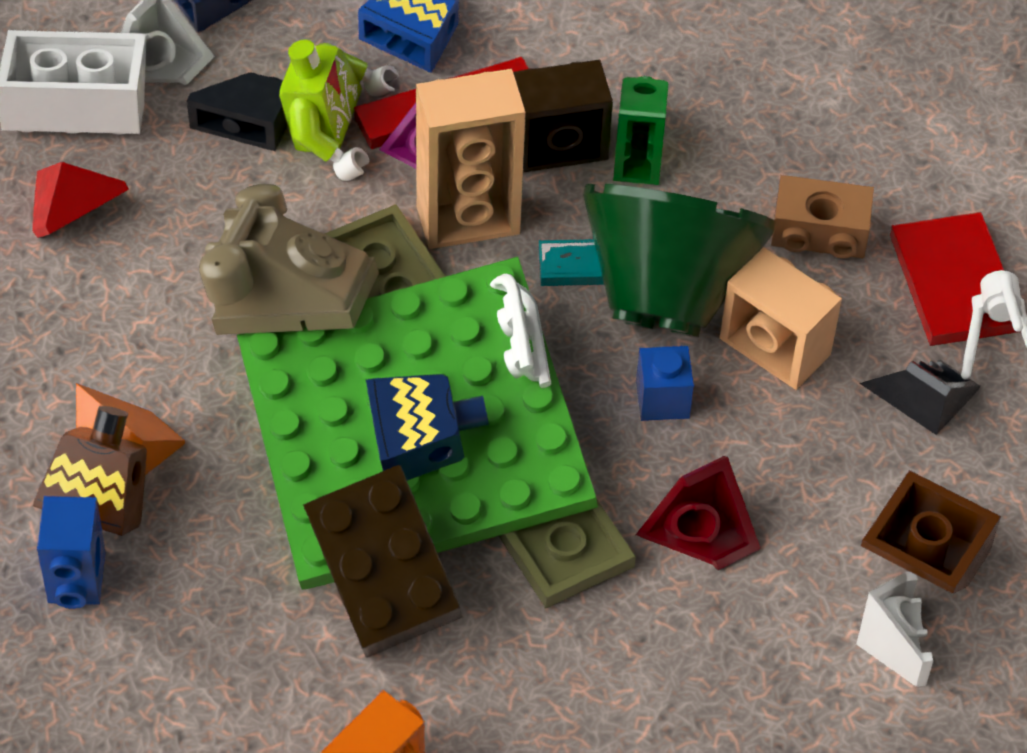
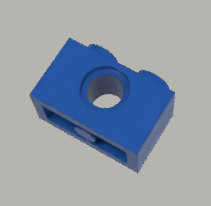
(71, 551)

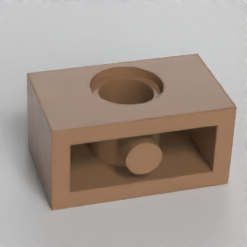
(822, 216)

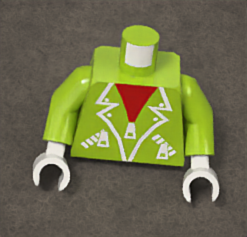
(321, 99)

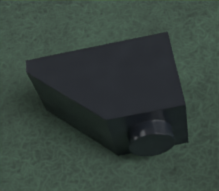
(240, 110)

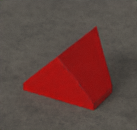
(68, 193)

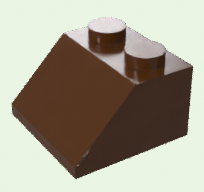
(933, 533)

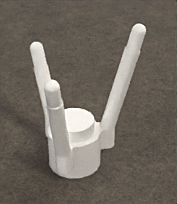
(1002, 302)

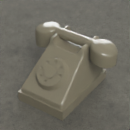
(279, 272)

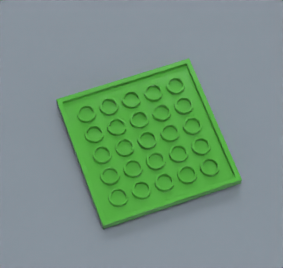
(323, 435)

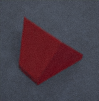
(704, 517)

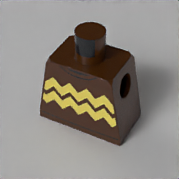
(100, 466)

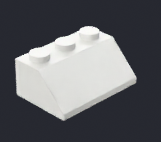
(73, 82)

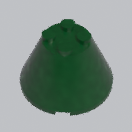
(669, 254)

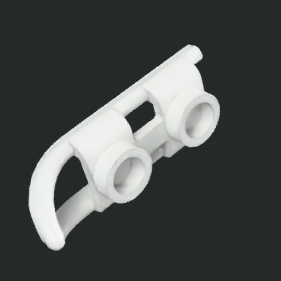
(521, 328)

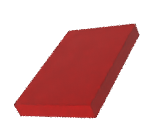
(944, 271)

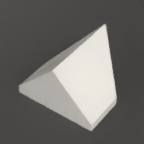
(172, 45)
(893, 629)

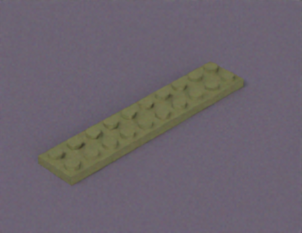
(553, 556)

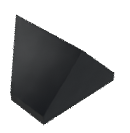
(925, 392)

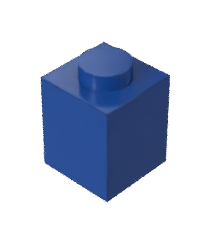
(664, 383)

